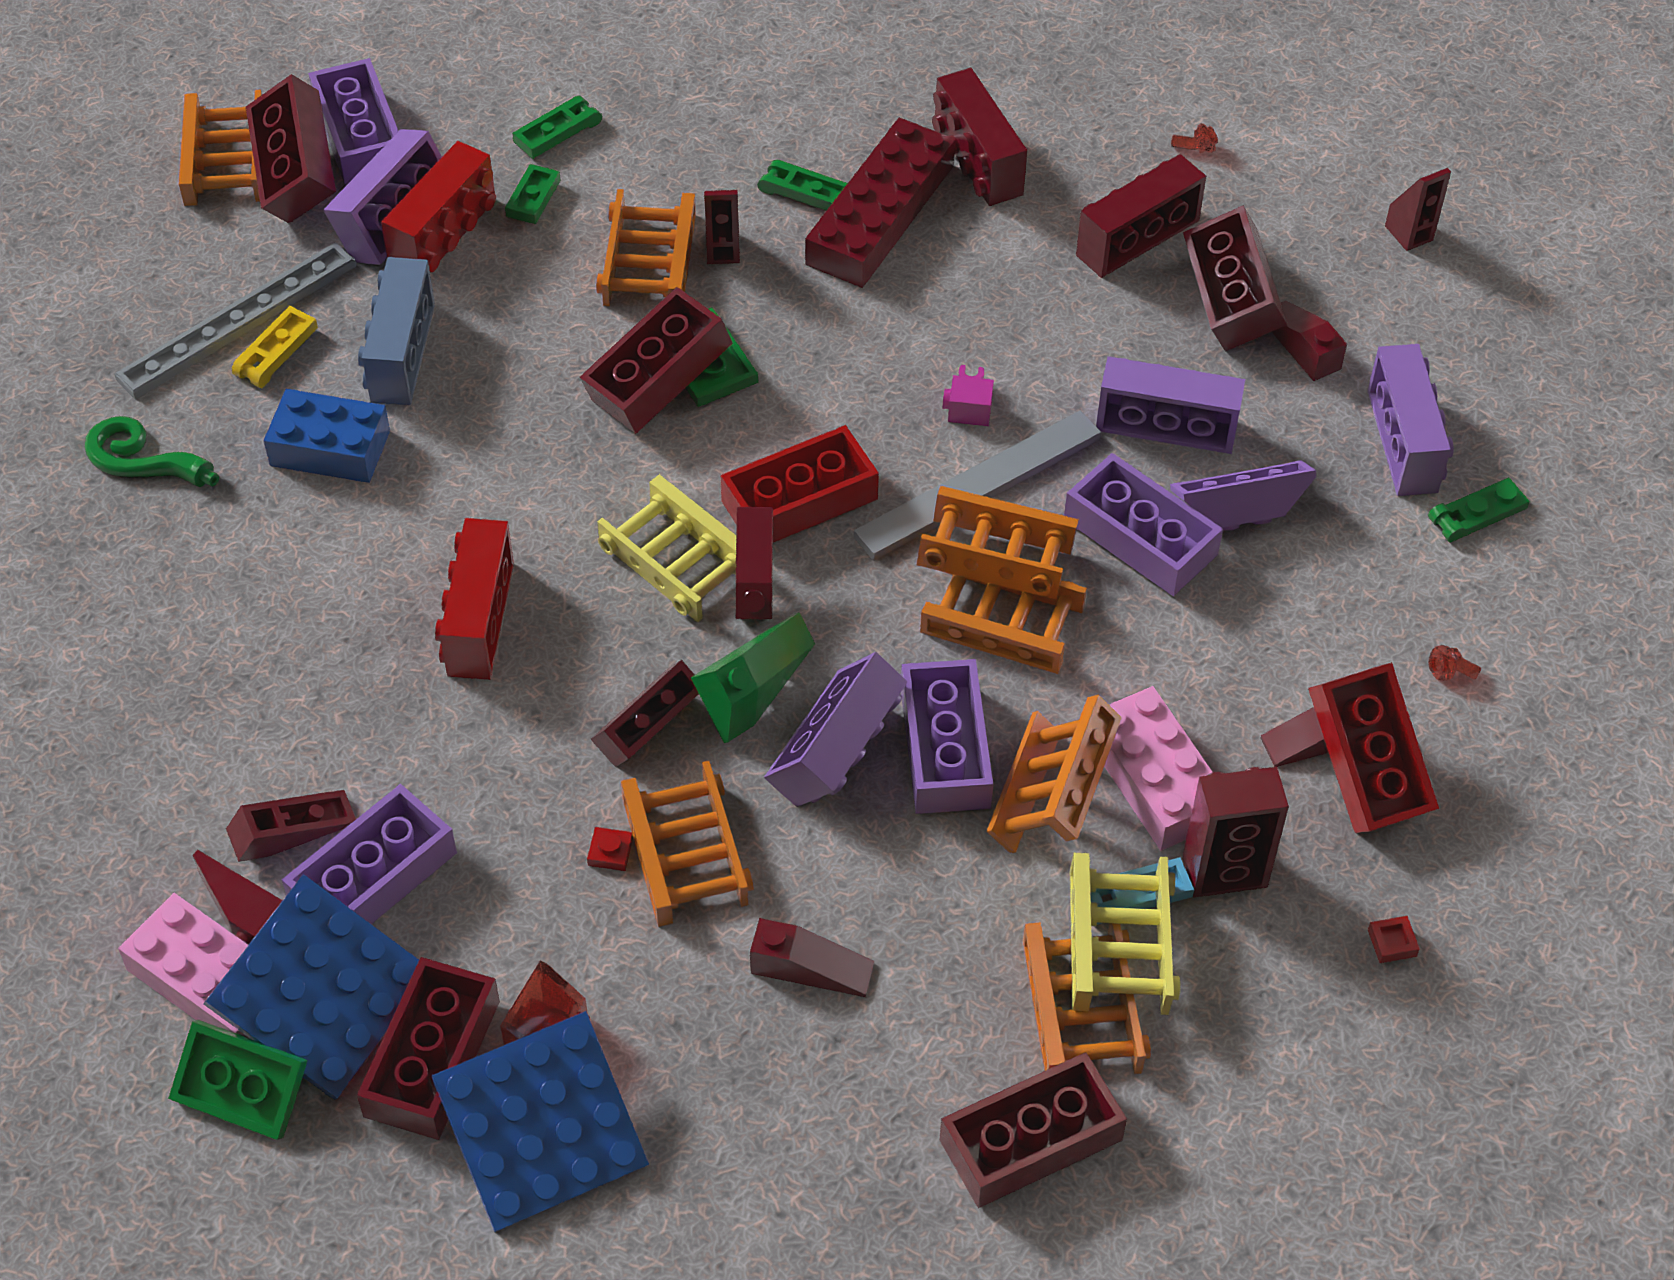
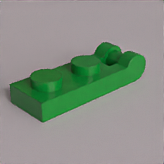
(556, 126)
(800, 184)
(1479, 509)

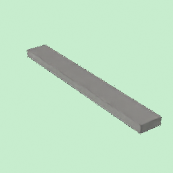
(234, 320)
(984, 479)

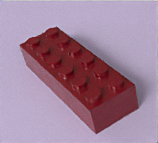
(879, 202)

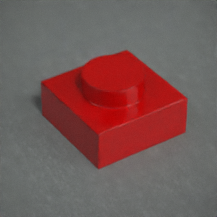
(610, 848)
(1393, 939)

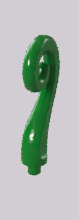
(178, 464)

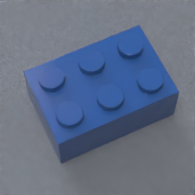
(327, 435)

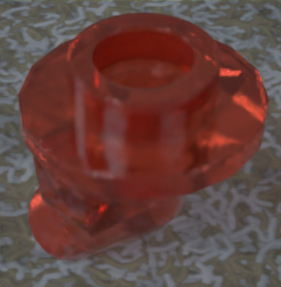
(1203, 140)
(1446, 661)

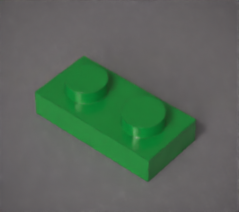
(532, 194)

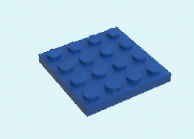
(316, 985)
(540, 1121)

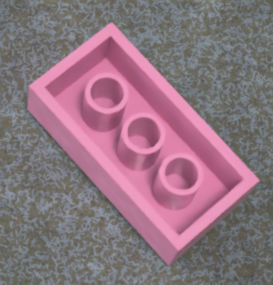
(1155, 766)
(183, 957)

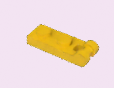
(274, 346)

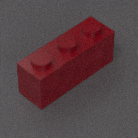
(646, 714)

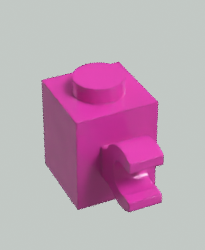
(969, 398)

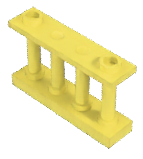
(688, 519)
(1088, 948)

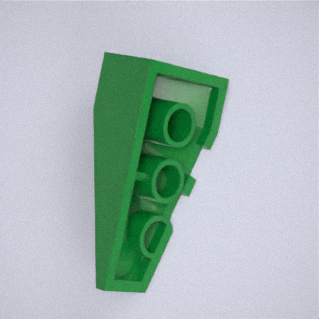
(749, 678)

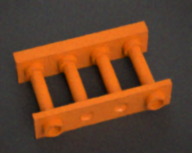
(195, 138)
(674, 263)
(1003, 520)
(1003, 640)
(1076, 781)
(658, 866)
(1052, 1019)

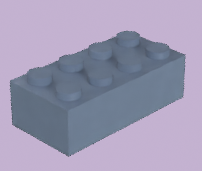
(397, 331)

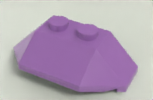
(1247, 495)

